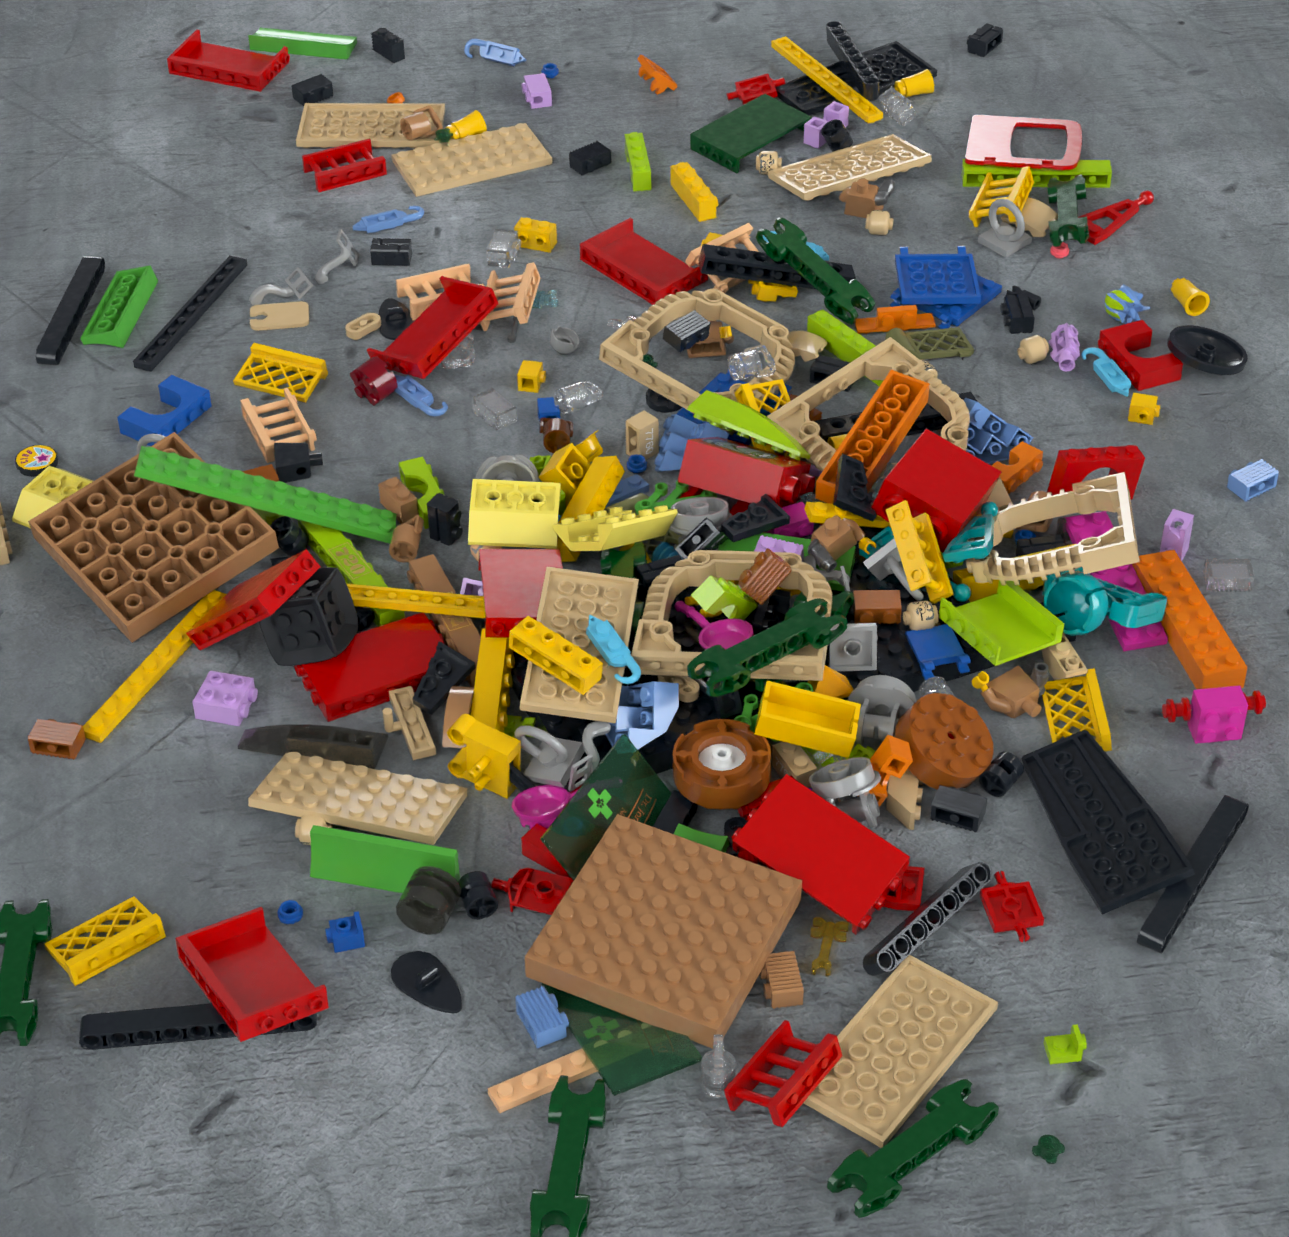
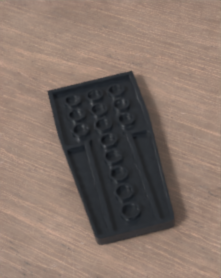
(888, 63)
(1104, 823)

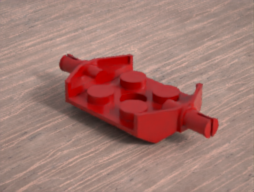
(525, 887)

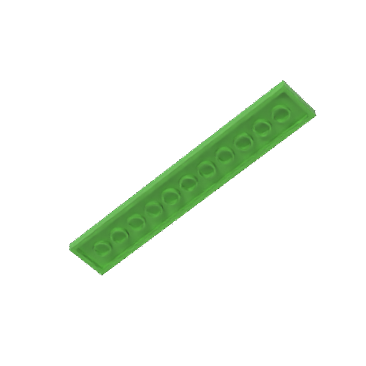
(265, 494)

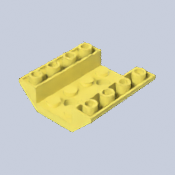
(46, 491)
(514, 516)
(614, 528)

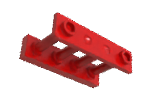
(346, 174)
(795, 1089)

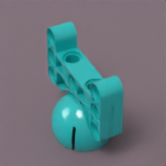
(1090, 599)

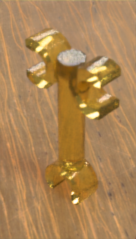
(828, 932)

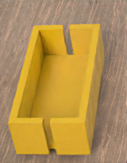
(807, 719)

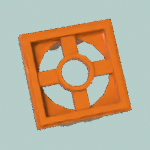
(662, 78)

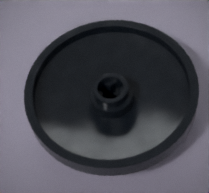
(1207, 350)

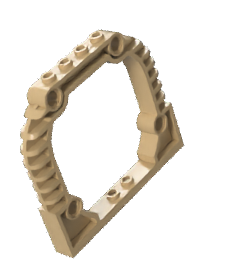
(629, 343)
(875, 366)
(1094, 554)
(654, 640)

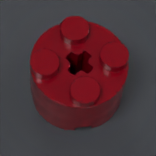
(373, 380)

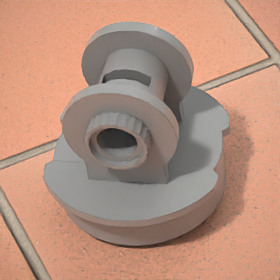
(508, 468)
(695, 510)
(882, 704)
(846, 778)

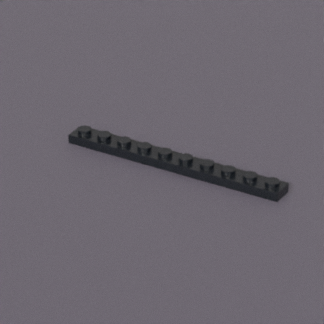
(189, 313)

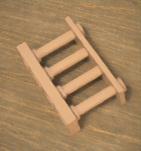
(739, 235)
(428, 283)
(521, 303)
(263, 436)

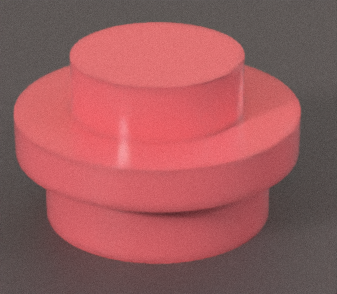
(1061, 251)

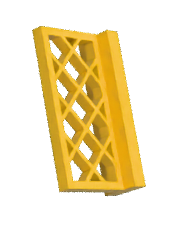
(286, 361)
(745, 396)
(1093, 703)
(109, 949)

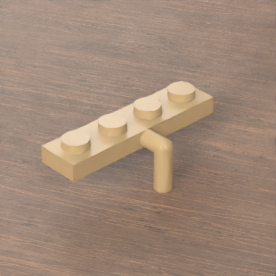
(410, 722)

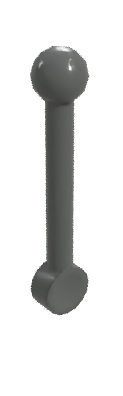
(511, 338)

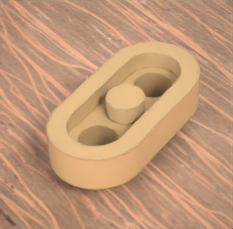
(363, 325)
(687, 687)

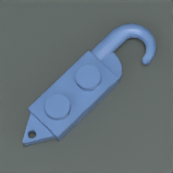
(496, 52)
(387, 220)
(417, 395)

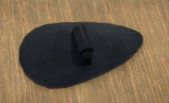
(394, 318)
(426, 981)

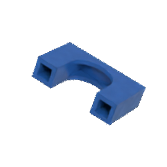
(187, 398)

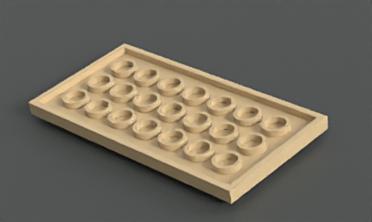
(346, 123)
(471, 159)
(843, 167)
(565, 609)
(359, 797)
(899, 1049)

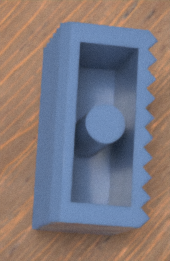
(1252, 479)
(541, 1016)

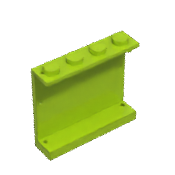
(1004, 624)

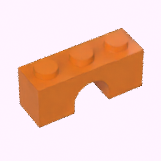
(1023, 463)
(890, 759)

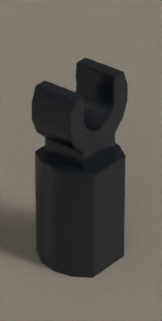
(1034, 300)

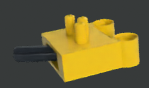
(489, 758)

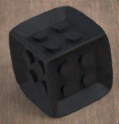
(312, 622)

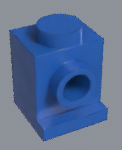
(547, 408)
(345, 933)

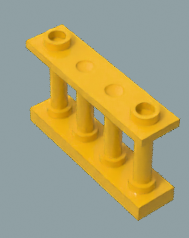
(1017, 194)
(919, 552)

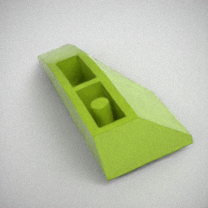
(748, 422)

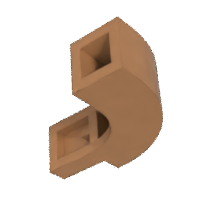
(458, 703)

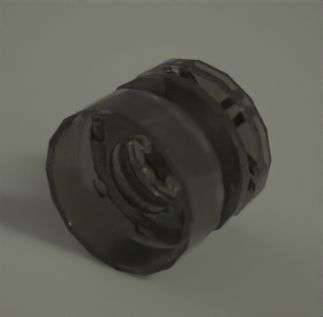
(428, 900)

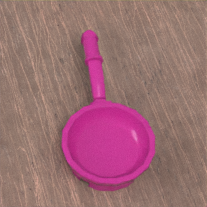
(722, 632)
(540, 804)

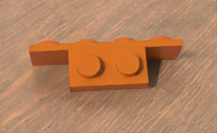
(895, 317)

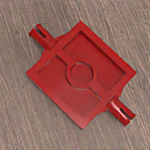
(754, 87)
(1011, 906)

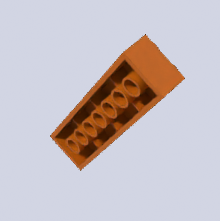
(877, 430)
(1191, 624)

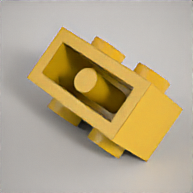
(536, 234)

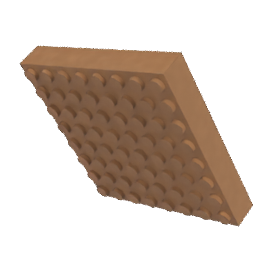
(150, 545)
(664, 930)

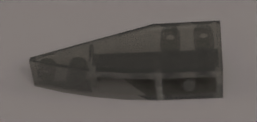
(309, 740)

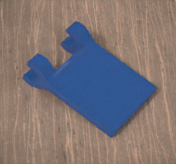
(936, 648)

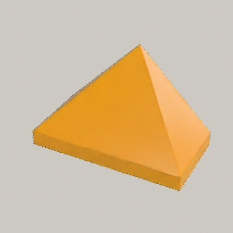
(833, 684)

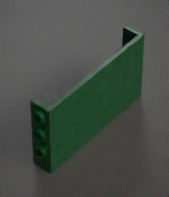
(746, 130)

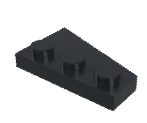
(851, 488)
(755, 520)
(445, 670)

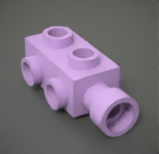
(1065, 346)

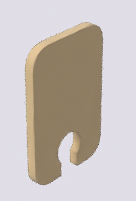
(280, 315)

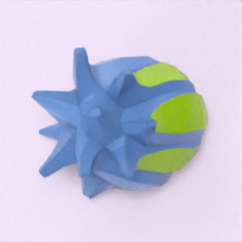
(1124, 304)

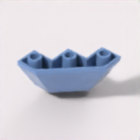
(991, 436)
(675, 438)
(645, 712)

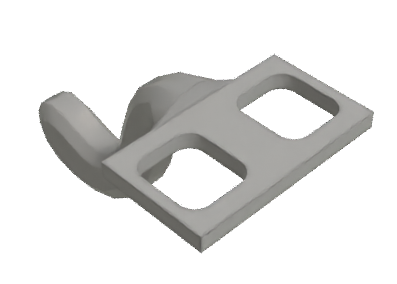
(321, 275)
(259, 293)
(840, 576)
(592, 730)

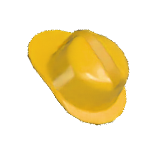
(590, 447)

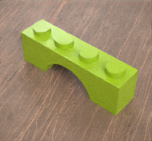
(638, 159)
(419, 478)
(718, 595)

